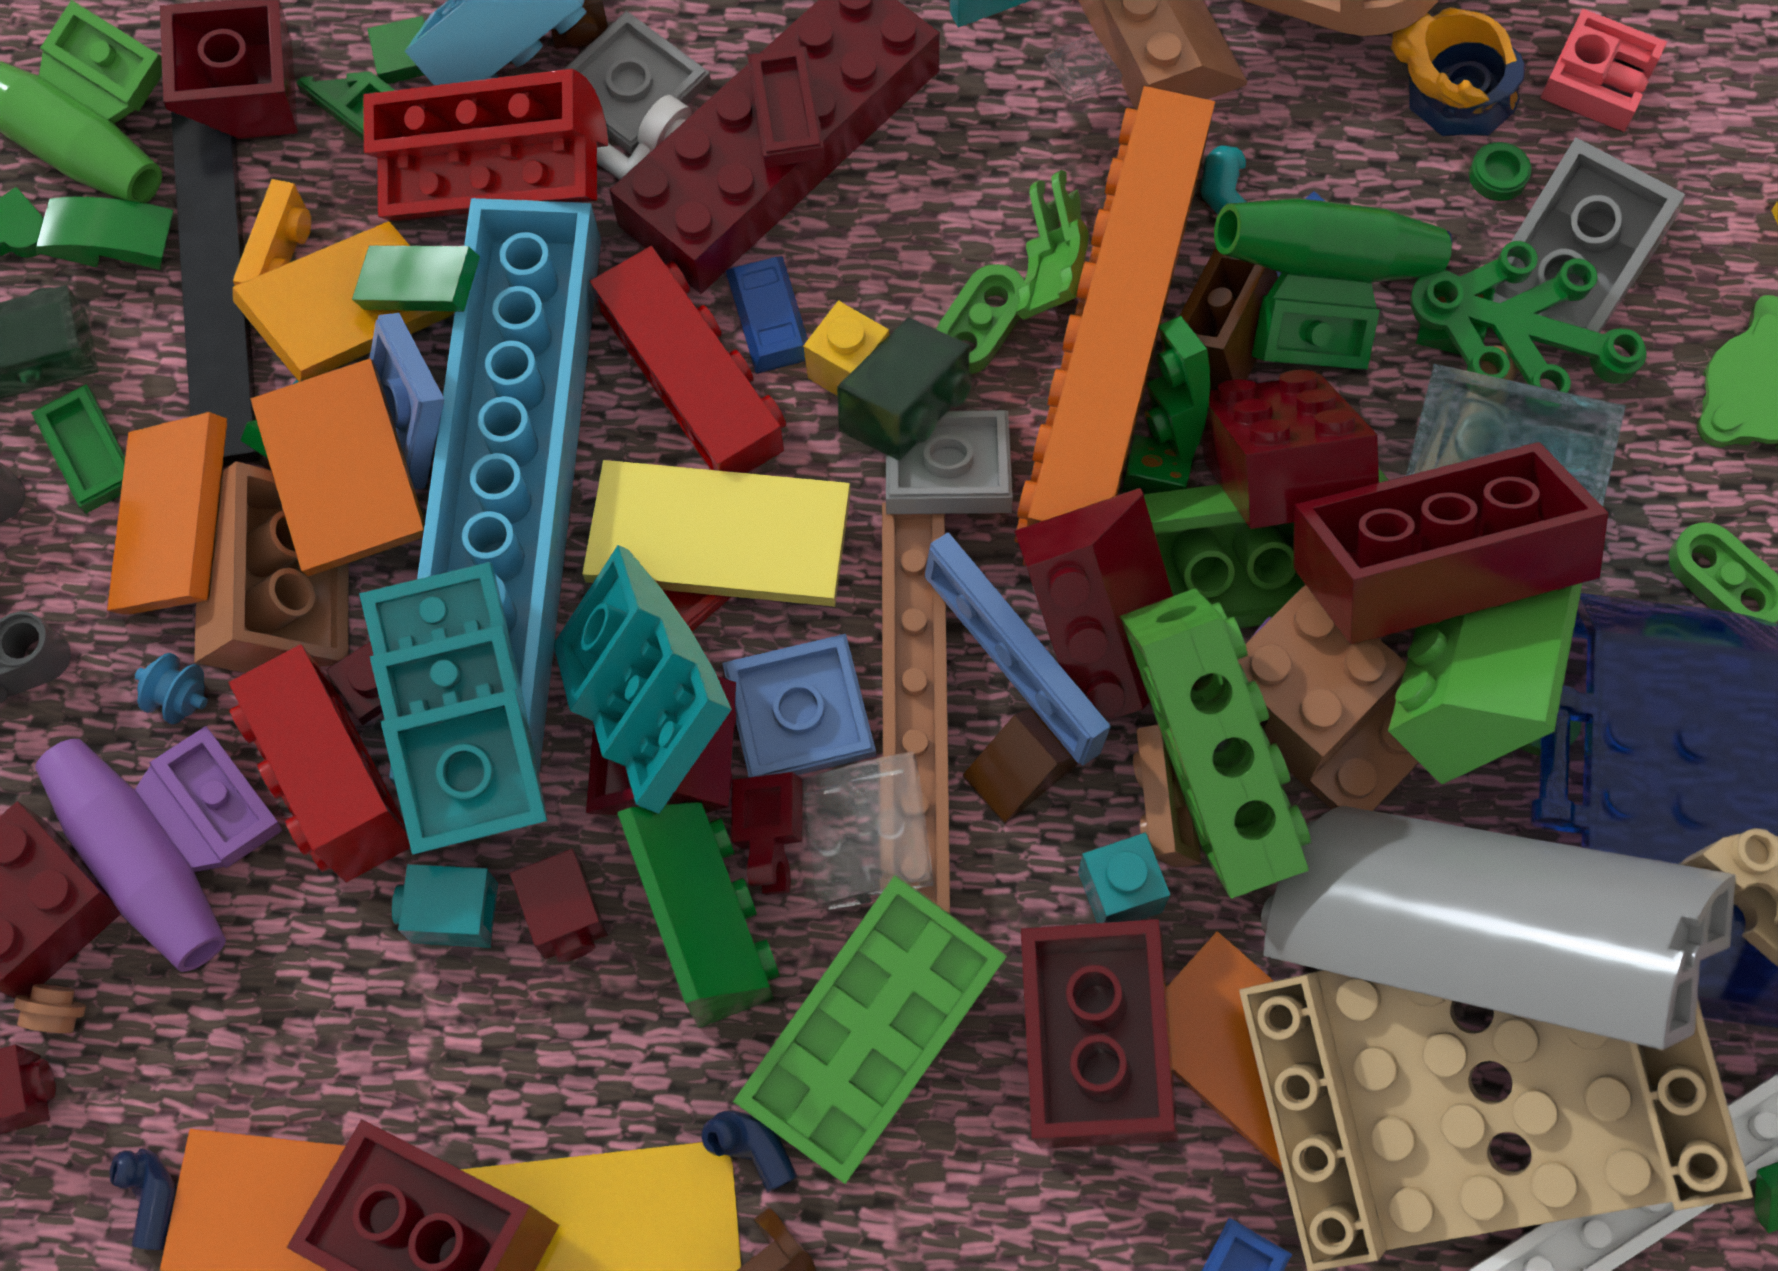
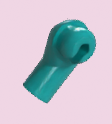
(1221, 177)

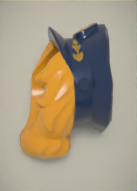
(1460, 71)

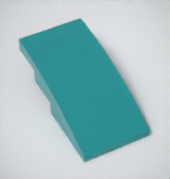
(640, 679)
(452, 708)

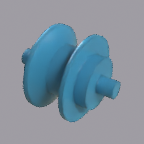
(169, 687)

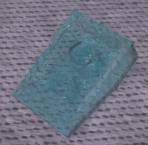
(1483, 415)

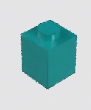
(1123, 881)
(446, 905)

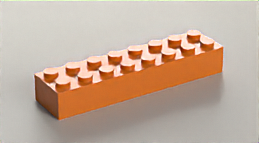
(1119, 307)

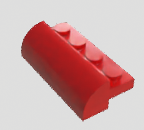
(484, 141)

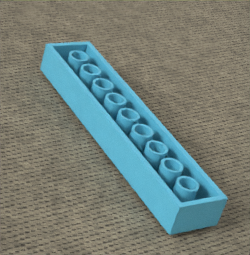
(515, 420)

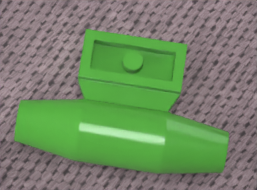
(70, 111)

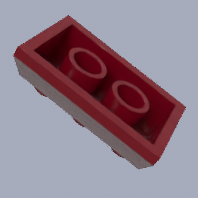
(1087, 575)

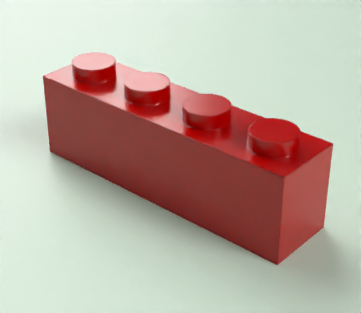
(688, 364)

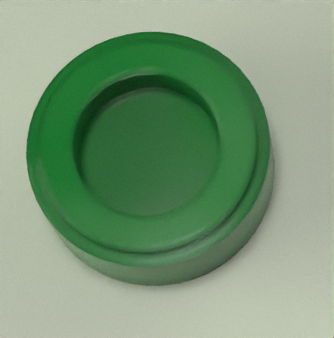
(1500, 171)

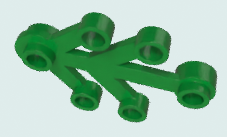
(1518, 321)

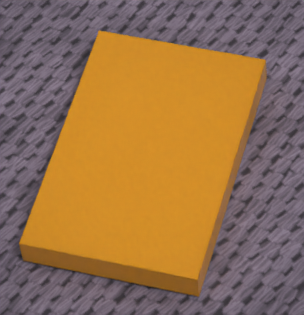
(309, 307)

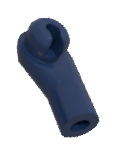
(749, 1139)
(153, 1190)

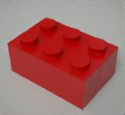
(318, 765)

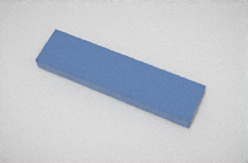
(1016, 650)

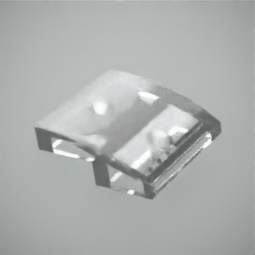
(862, 831)

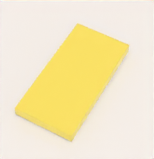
(722, 531)

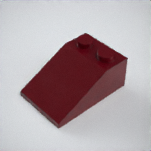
(414, 1212)

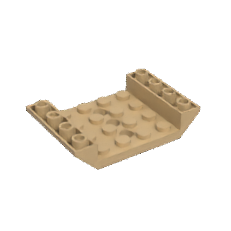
(1395, 1142)

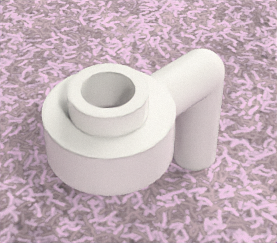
(657, 125)

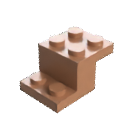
(1329, 704)

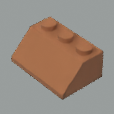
(1165, 46)
(257, 590)

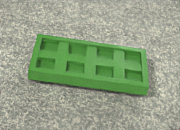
(870, 1029)

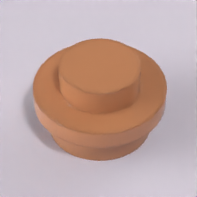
(49, 1009)

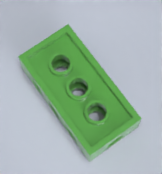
(1216, 742)

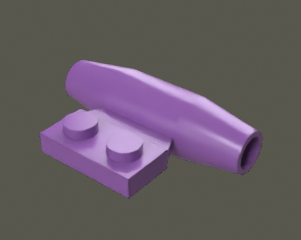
(149, 840)

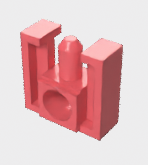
(1578, 84)

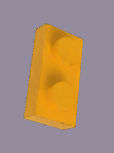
(277, 230)

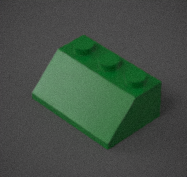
(700, 910)

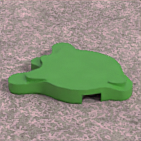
(1744, 384)

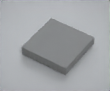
(632, 71)
(956, 469)

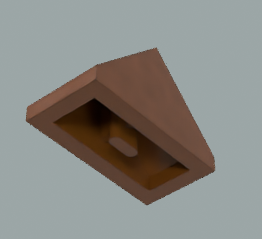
(1018, 765)

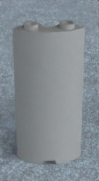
(1504, 923)

